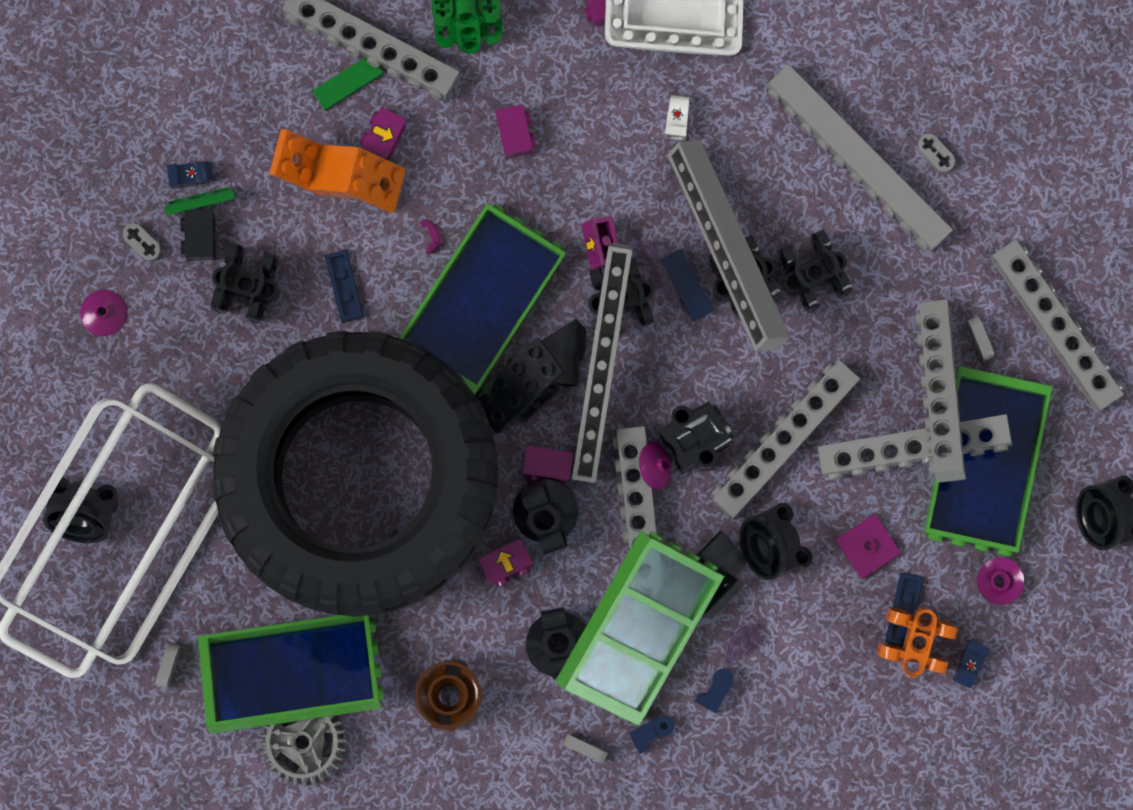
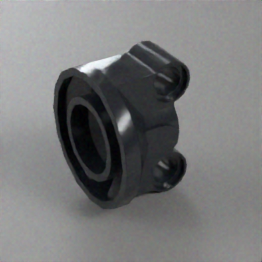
(549, 496)
(1106, 513)
(92, 518)
(773, 543)
(537, 639)

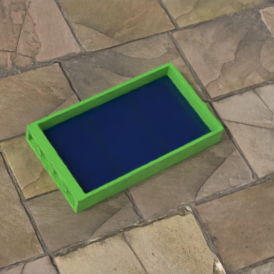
(485, 294)
(995, 496)
(289, 672)

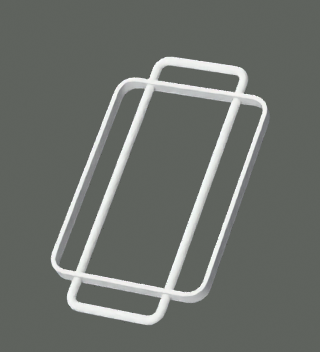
(94, 650)

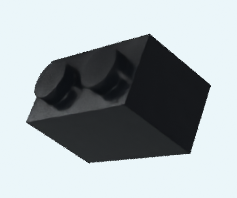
(199, 235)

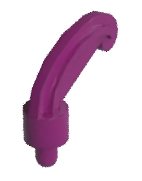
(434, 234)

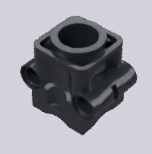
(702, 434)

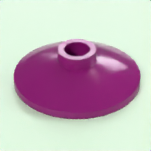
(113, 319)
(655, 465)
(1011, 575)

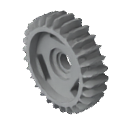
(311, 759)

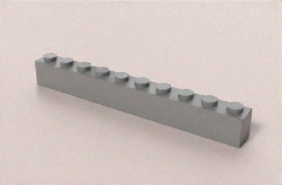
(859, 158)
(728, 246)
(602, 362)

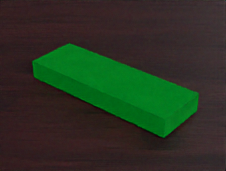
(346, 83)
(199, 200)

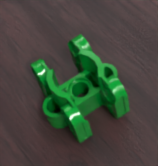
(467, 23)

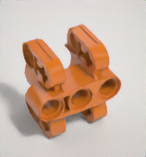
(915, 629)

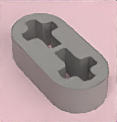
(940, 149)
(138, 246)
(980, 338)
(168, 665)
(585, 748)

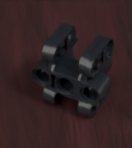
(761, 262)
(834, 274)
(224, 291)
(633, 299)

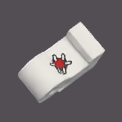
(677, 118)

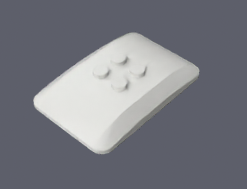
(676, 25)

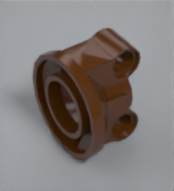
(428, 691)

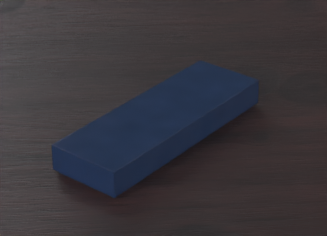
(687, 285)
(344, 286)
(906, 599)

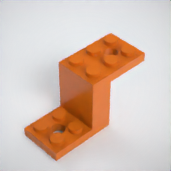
(337, 171)

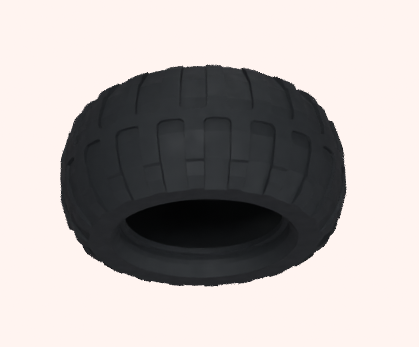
(298, 387)

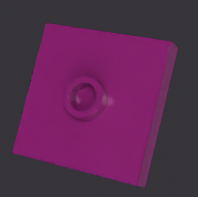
(867, 546)

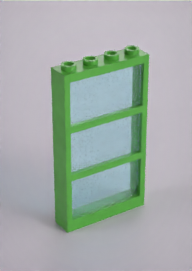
(640, 627)

